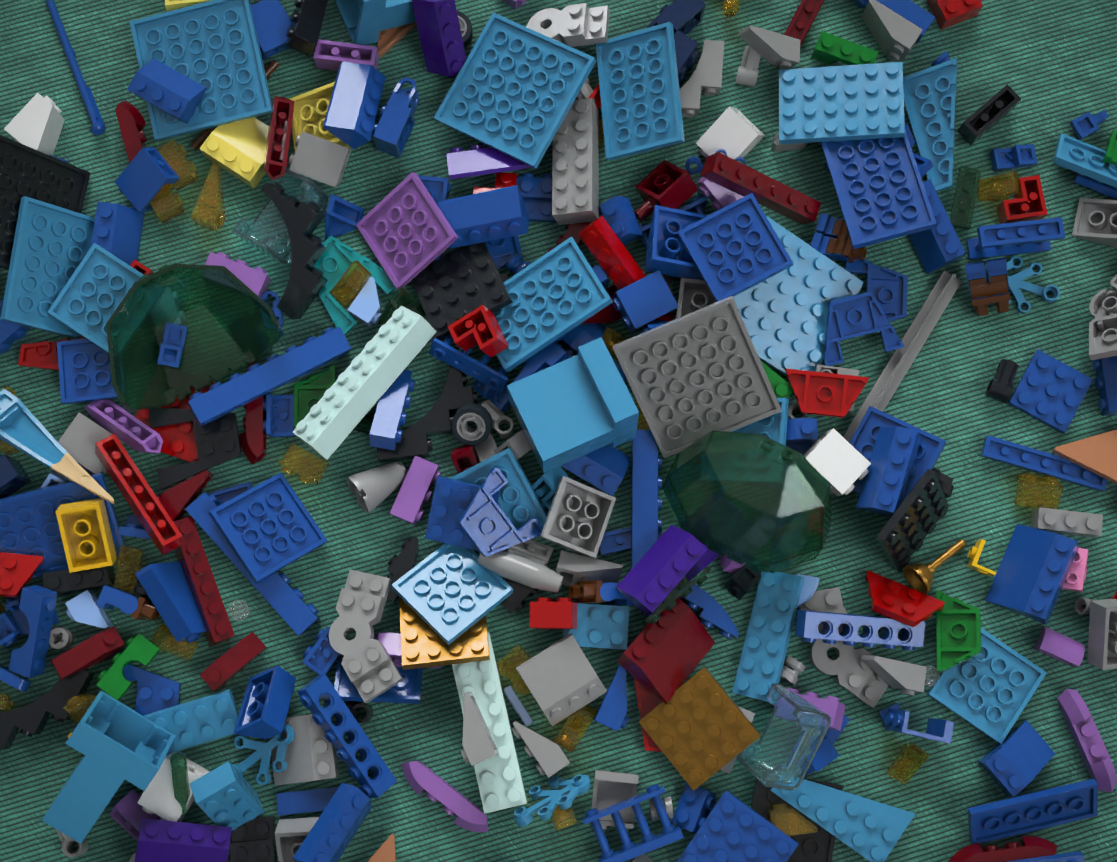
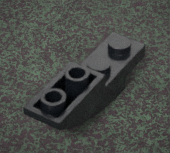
(402, 564)

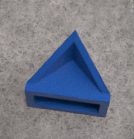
(341, 217)

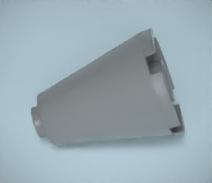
(376, 484)

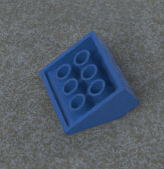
(665, 247)
(1032, 572)

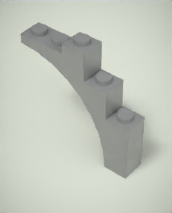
(705, 78)

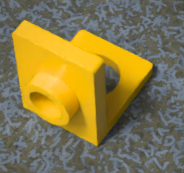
(974, 554)

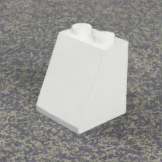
(37, 125)
(732, 133)
(837, 461)
(159, 794)

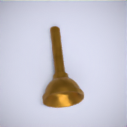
(921, 576)

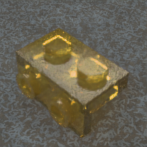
(1038, 491)
(508, 665)

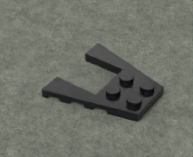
(215, 443)

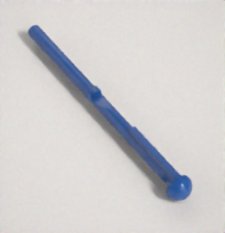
(98, 126)

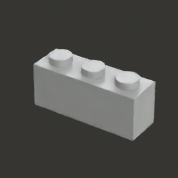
(1067, 522)

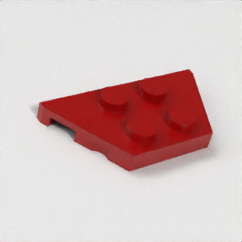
(825, 392)
(16, 572)
(900, 601)

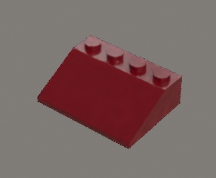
(667, 651)

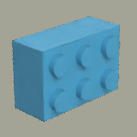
(601, 626)
(226, 797)

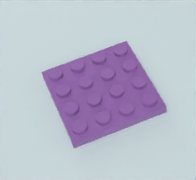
(406, 231)

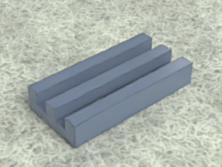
(518, 706)

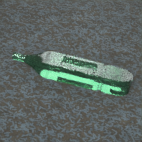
(180, 779)

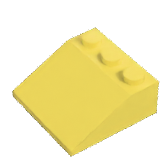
(310, 114)
(239, 149)

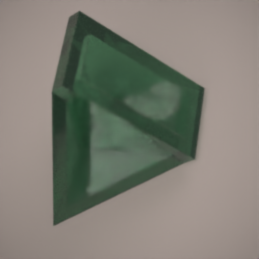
(400, 298)

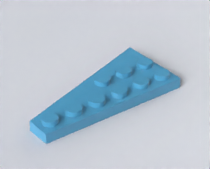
(932, 111)
(856, 821)

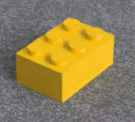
(86, 535)

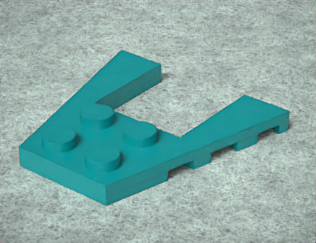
(334, 264)

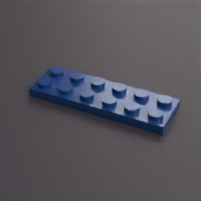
(1033, 811)

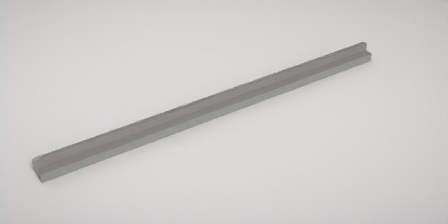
(913, 342)

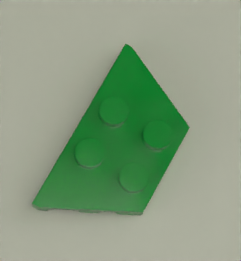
(311, 391)
(956, 632)

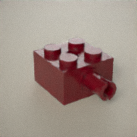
(664, 187)

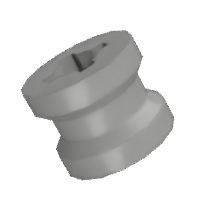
(64, 640)

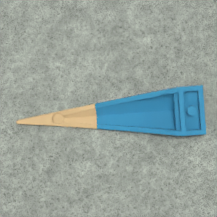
(29, 436)

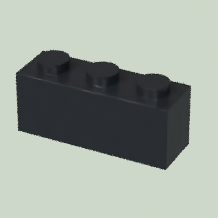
(306, 25)
(989, 114)
(66, 582)

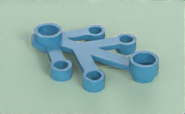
(1016, 283)
(264, 753)
(576, 786)

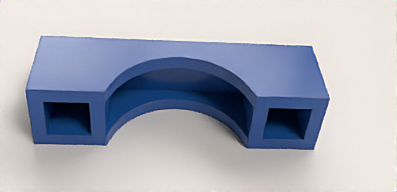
(38, 607)

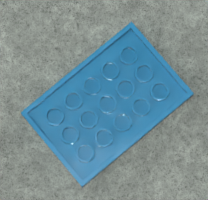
(640, 92)
(841, 103)
(43, 258)
(548, 302)

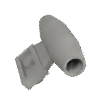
(525, 565)

